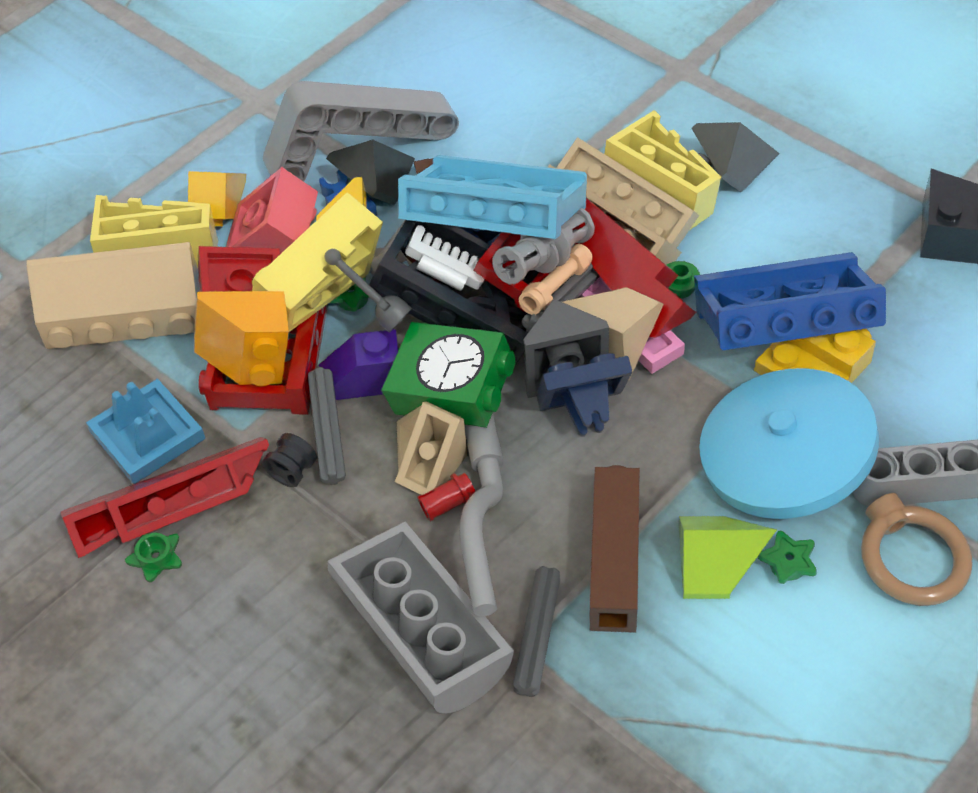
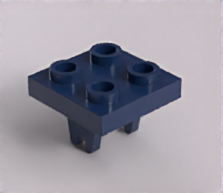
(585, 389)

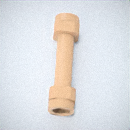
(539, 294)

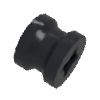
(289, 460)

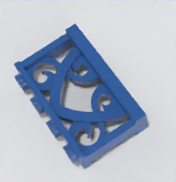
(789, 301)

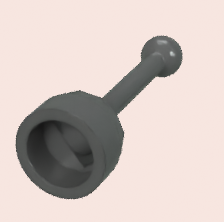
(389, 309)

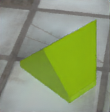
(717, 553)

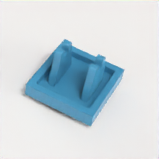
(145, 429)

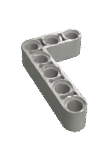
(335, 108)
(945, 468)

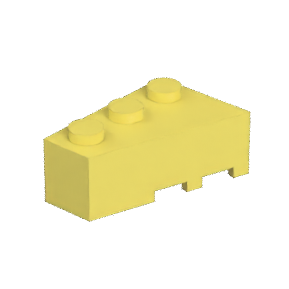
(302, 269)

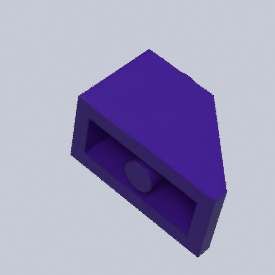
(362, 364)

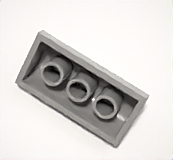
(423, 618)

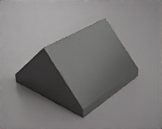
(562, 337)

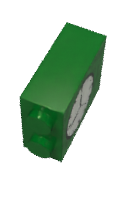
(450, 369)

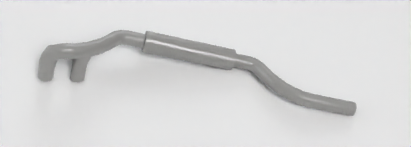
(486, 460)

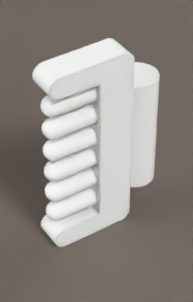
(440, 264)

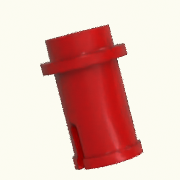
(446, 496)

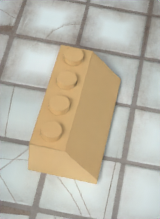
(114, 295)

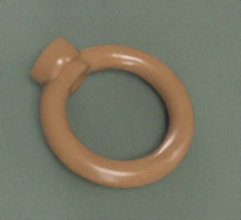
(890, 515)

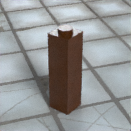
(615, 550)

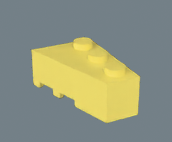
(662, 161)
(139, 225)

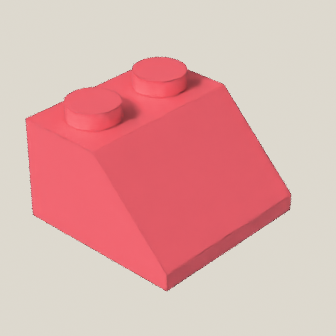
(274, 213)

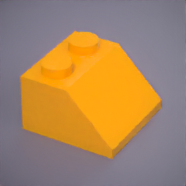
(243, 334)

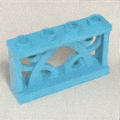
(493, 196)

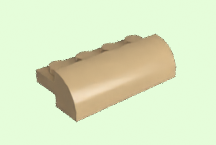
(631, 201)

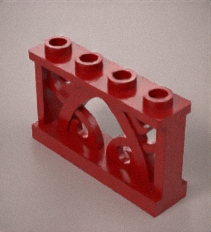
(294, 389)

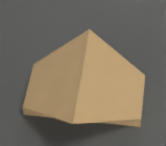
(628, 316)
(429, 447)

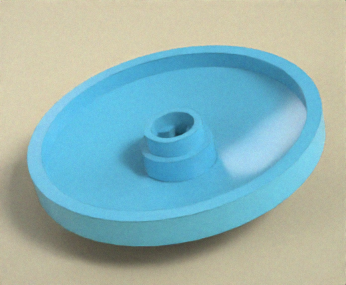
(789, 443)

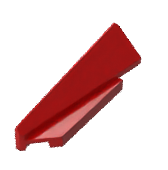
(627, 263)
(164, 498)

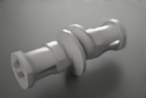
(540, 252)

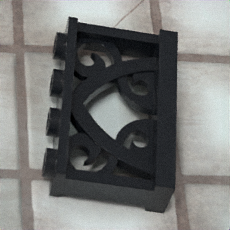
(435, 301)

